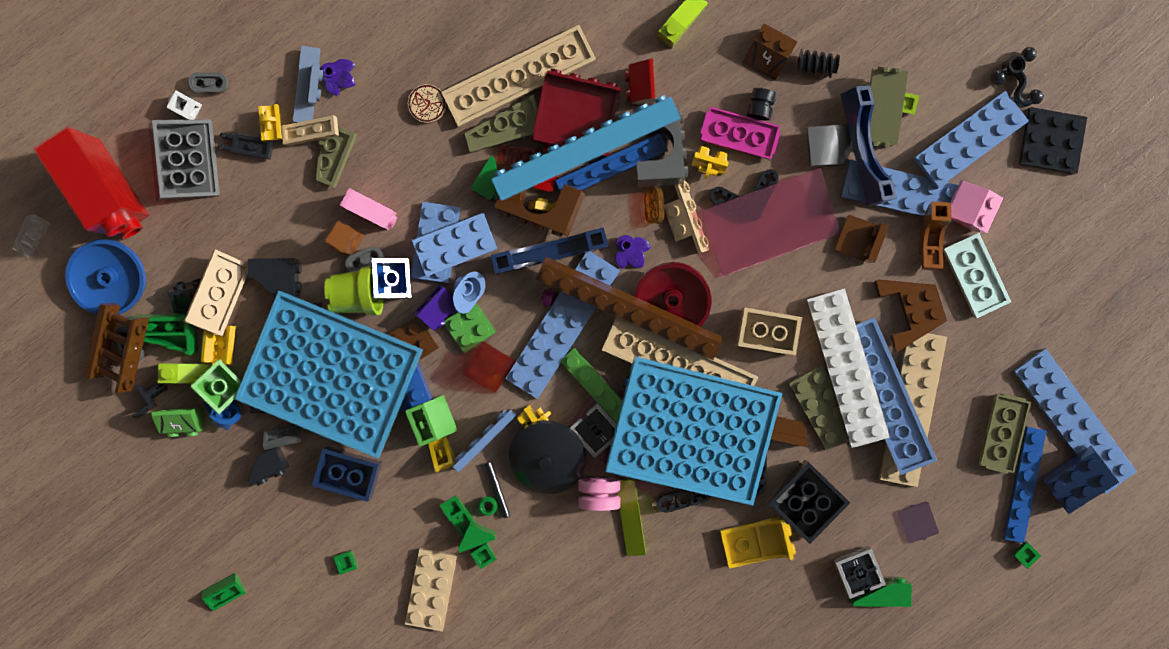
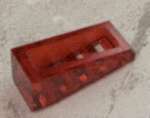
(502, 150)

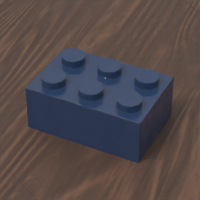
(347, 473)
(1080, 479)

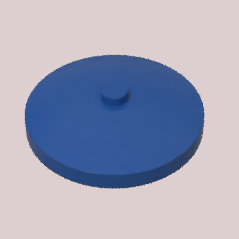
(105, 274)

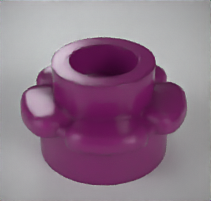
(548, 297)

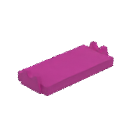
(740, 133)

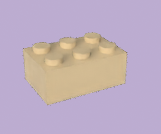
(768, 331)

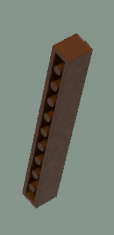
(629, 308)

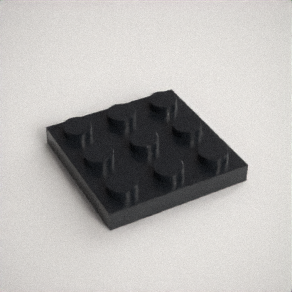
(1053, 140)

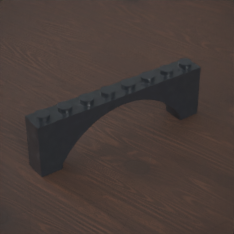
(276, 276)

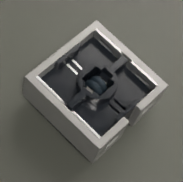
(595, 430)
(859, 572)

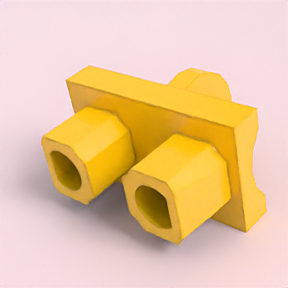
(270, 122)
(710, 164)
(529, 415)

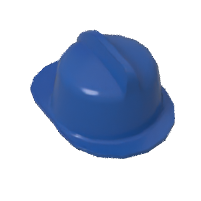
(227, 417)

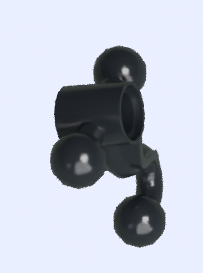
(999, 76)

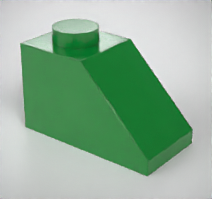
(483, 184)

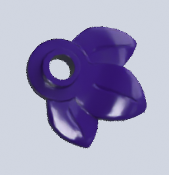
(340, 76)
(633, 253)

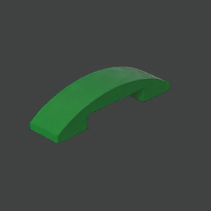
(460, 517)

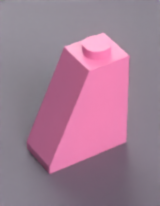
(369, 209)

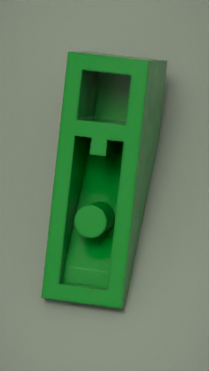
(893, 594)

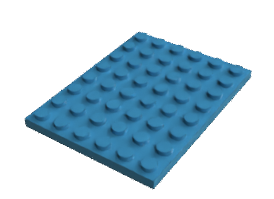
(329, 374)
(693, 431)

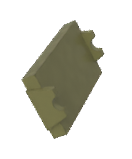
(888, 92)
(1004, 433)

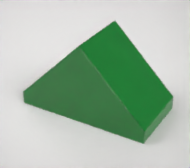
(475, 536)

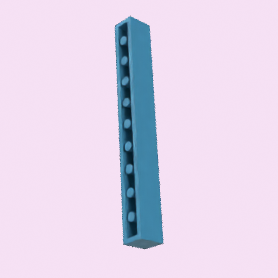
(585, 148)

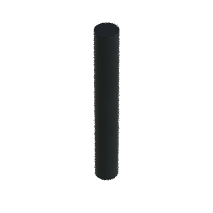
(497, 490)

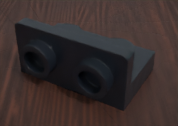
(182, 294)

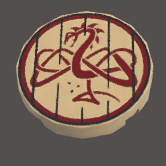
(427, 103)

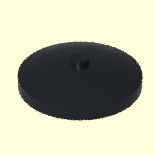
(547, 456)

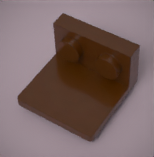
(861, 239)

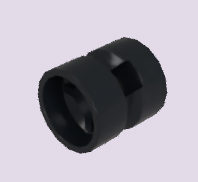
(762, 103)

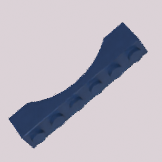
(858, 110)
(556, 250)

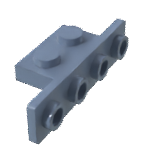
(307, 84)

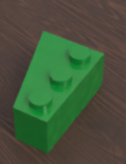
(170, 332)

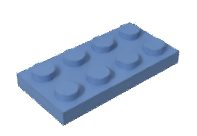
(433, 218)
(454, 244)
(478, 444)

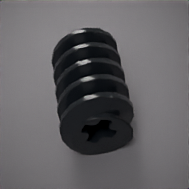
(818, 63)

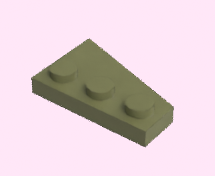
(333, 156)

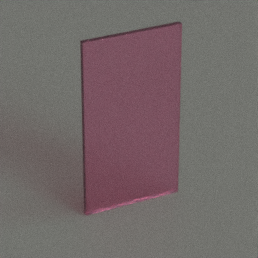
(771, 222)

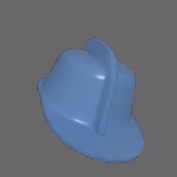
(468, 291)

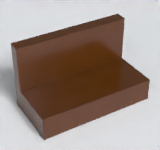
(790, 431)

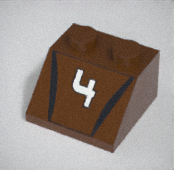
(769, 51)

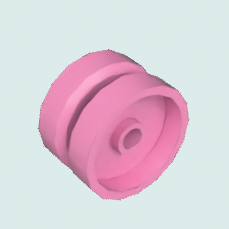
(599, 493)

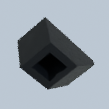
(268, 464)

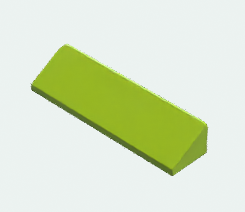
(631, 518)

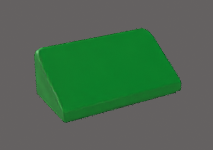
(223, 592)

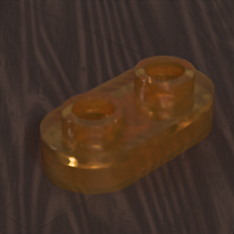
(654, 204)

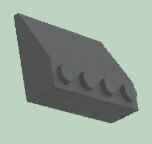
(183, 159)

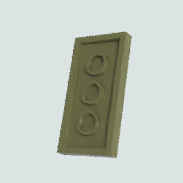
(819, 402)

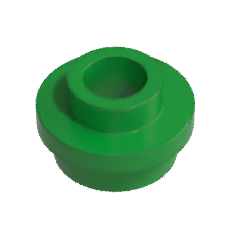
(487, 512)

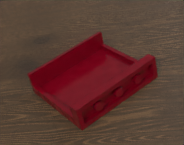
(572, 107)

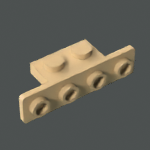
(684, 218)

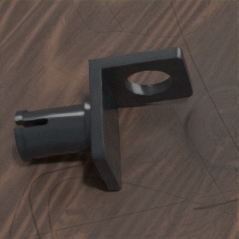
(149, 395)

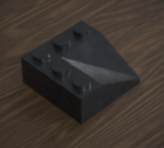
(808, 501)

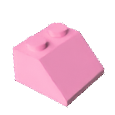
(974, 206)

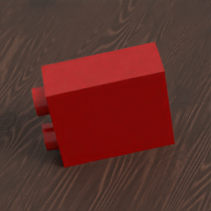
(92, 183)

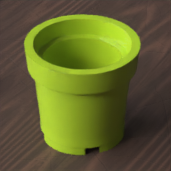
(352, 293)

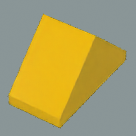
(441, 454)

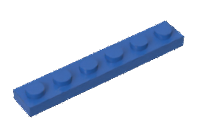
(614, 164)
(1024, 484)

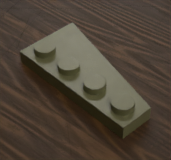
(505, 127)

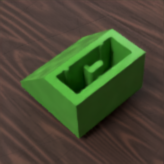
(431, 420)

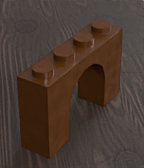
(558, 219)

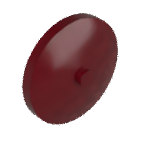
(677, 290)

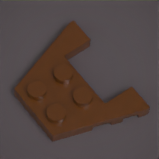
(920, 306)

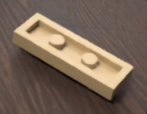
(310, 130)

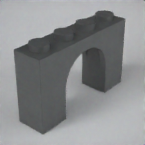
(670, 169)

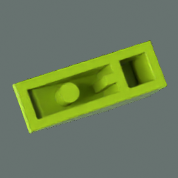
(681, 21)
(179, 372)

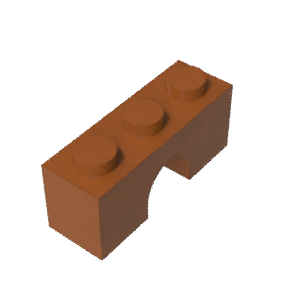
(344, 239)

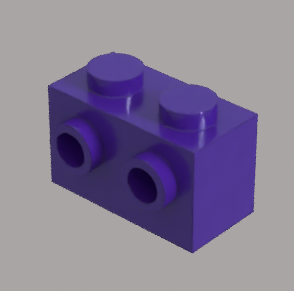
(436, 308)

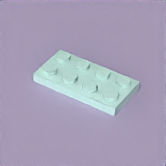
(976, 275)

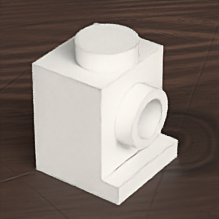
(189, 111)

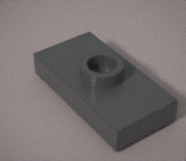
(282, 436)

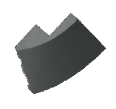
(828, 145)

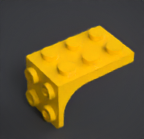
(757, 542)

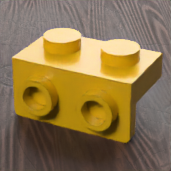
(218, 347)

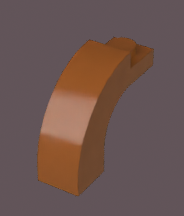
(932, 233)

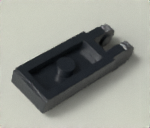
(247, 145)

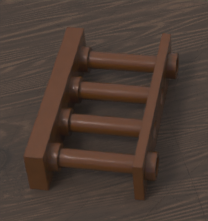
(101, 344)

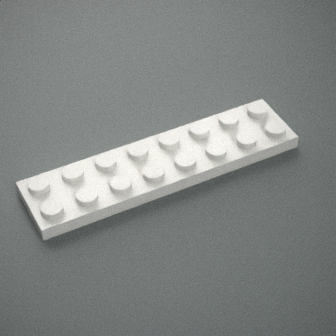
(848, 368)

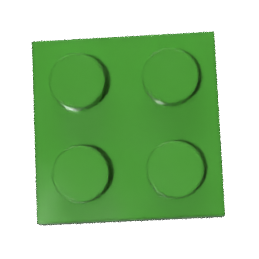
(469, 328)

